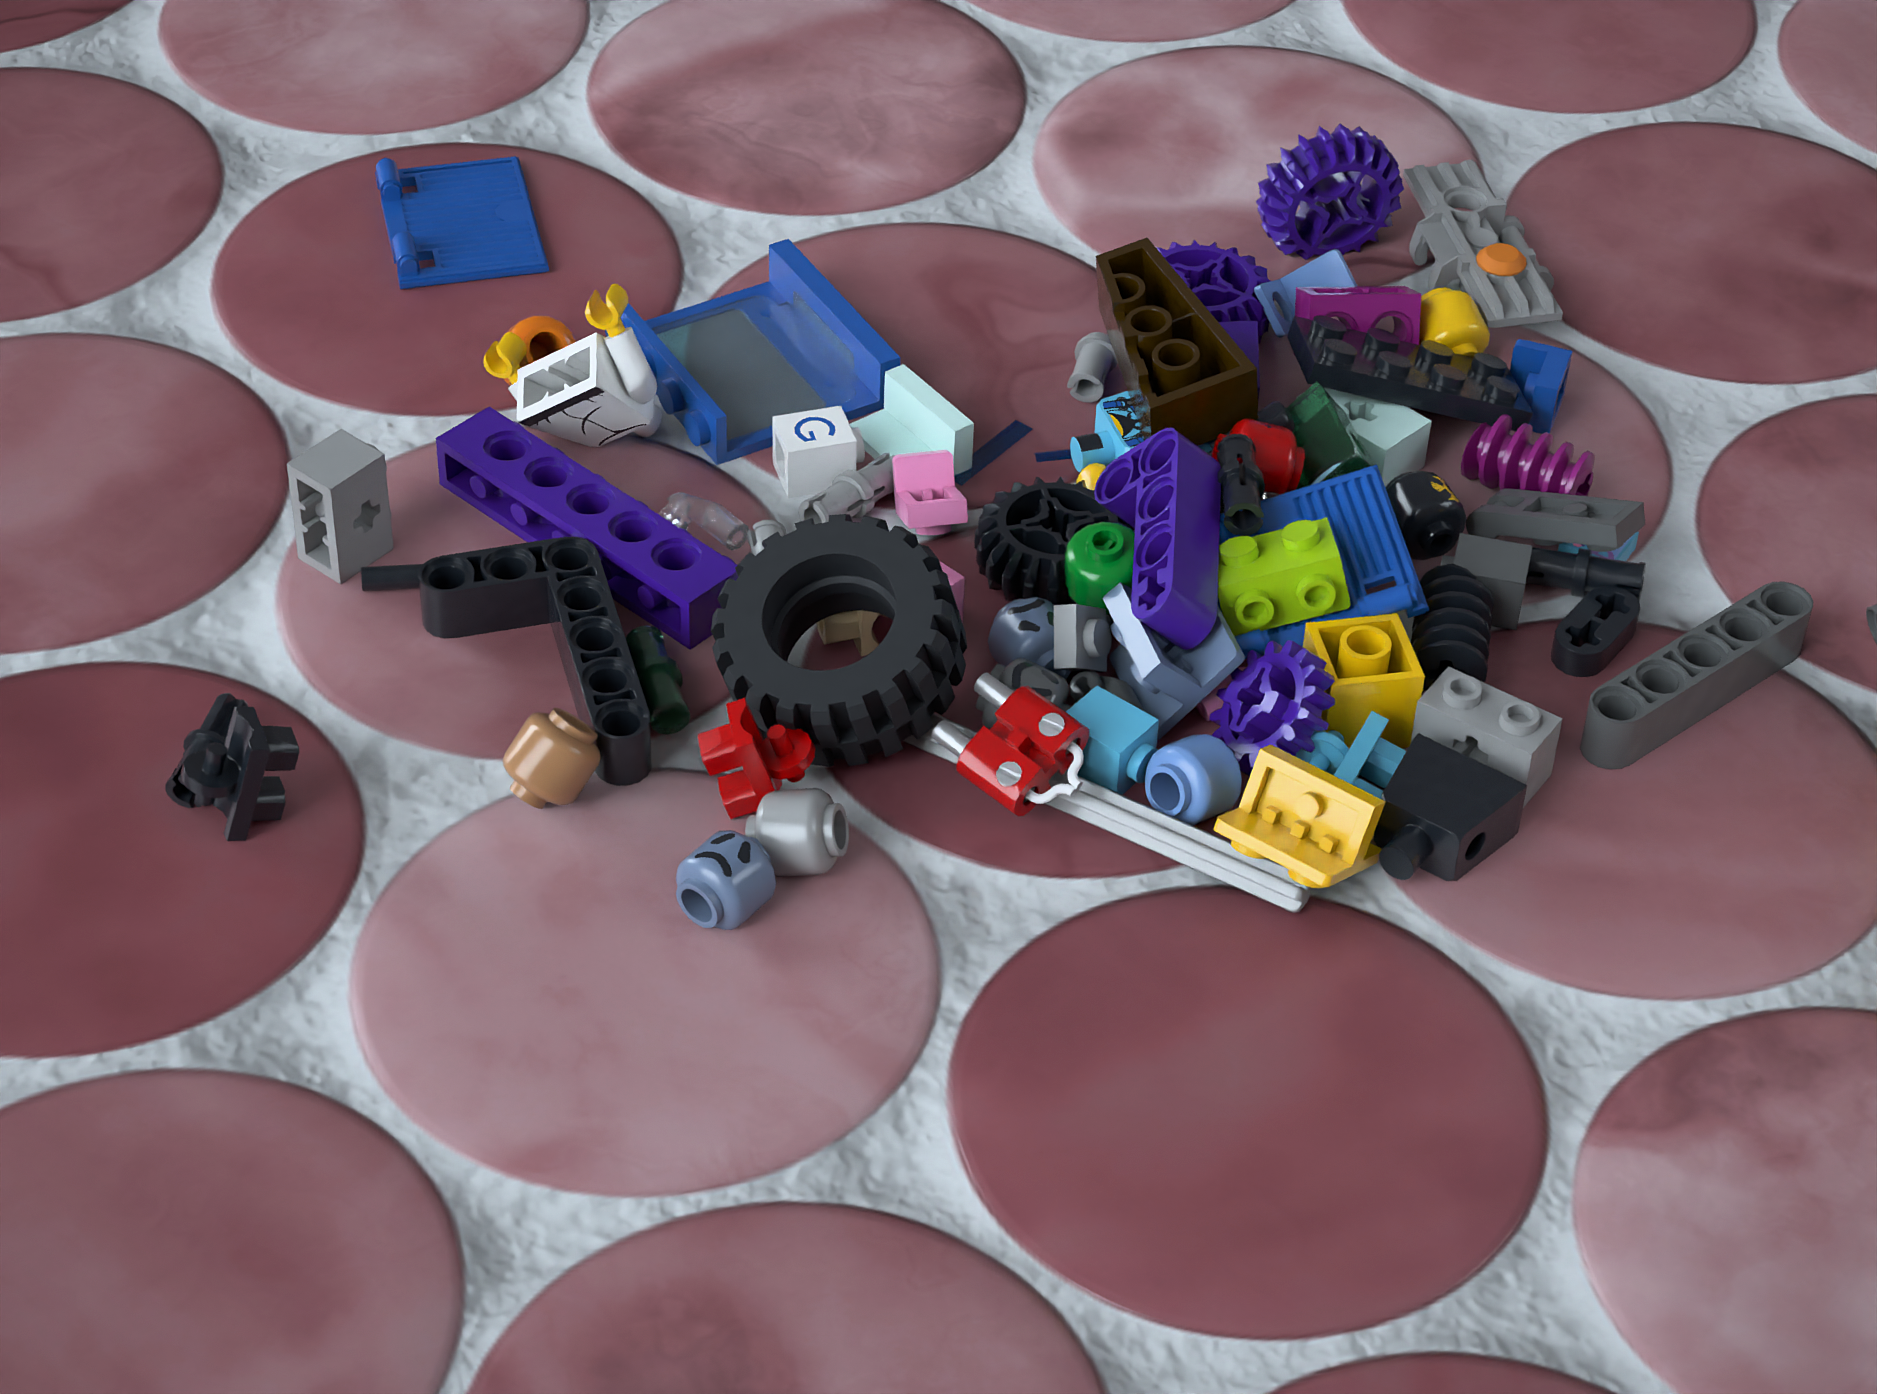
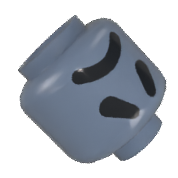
(1025, 631)
(725, 880)

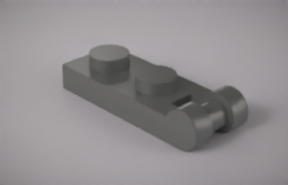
(1558, 518)

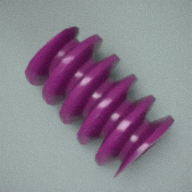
(1516, 464)

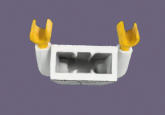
(588, 388)

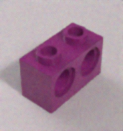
(1364, 307)

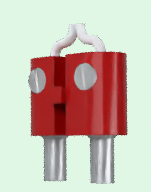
(1020, 749)

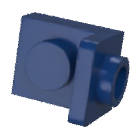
(1542, 378)

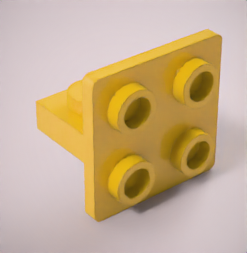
(1303, 820)

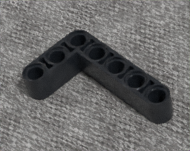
(563, 586)

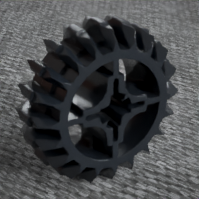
(1027, 534)

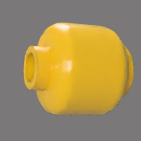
(1453, 321)

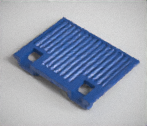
(464, 217)
(1367, 543)

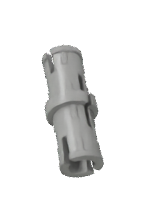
(852, 492)

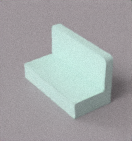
(916, 421)

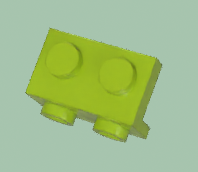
(1281, 577)

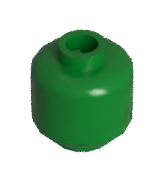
(1098, 561)

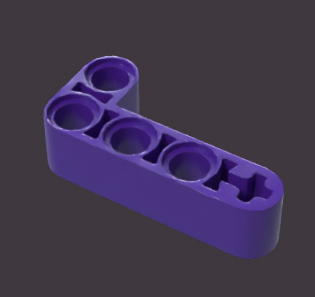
(1173, 503)

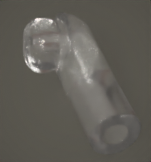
(709, 515)

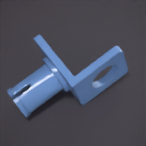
(1324, 271)

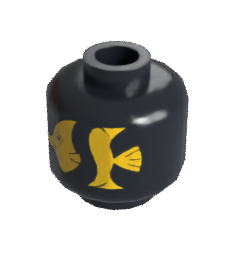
(1426, 513)

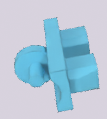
(1367, 757)

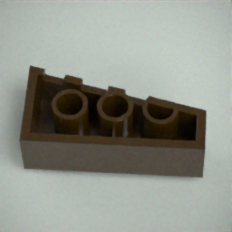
(1171, 348)

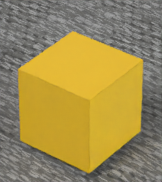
(1371, 672)

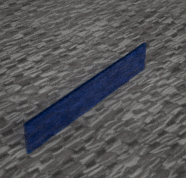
(993, 449)

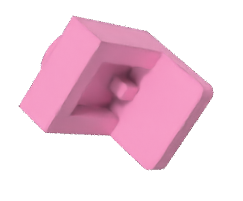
(927, 492)

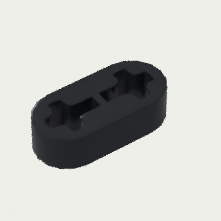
(1586, 624)

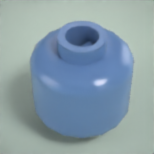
(1193, 779)

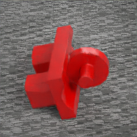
(764, 762)

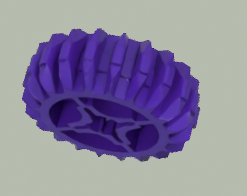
(1325, 182)
(1221, 281)

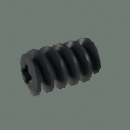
(1455, 627)

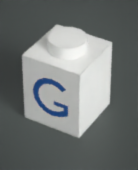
(814, 449)

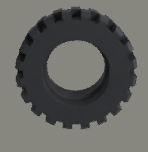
(830, 572)

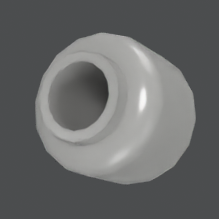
(800, 830)

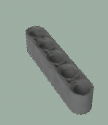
(1695, 675)

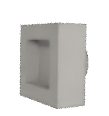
(1081, 638)

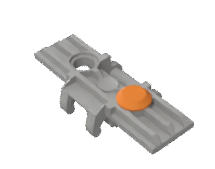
(1478, 246)

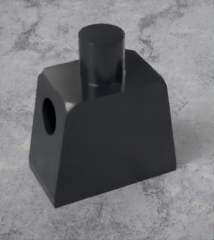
(1445, 812)

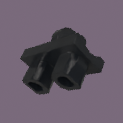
(234, 772)

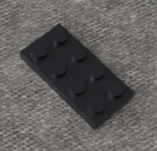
(1407, 373)

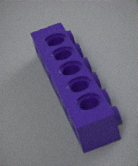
(547, 495)

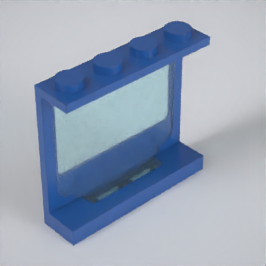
(763, 356)

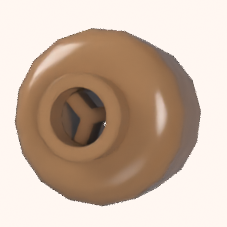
(551, 758)

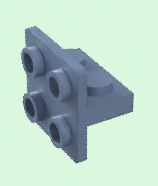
(1161, 674)

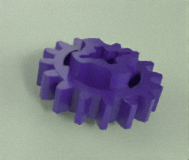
(1274, 703)

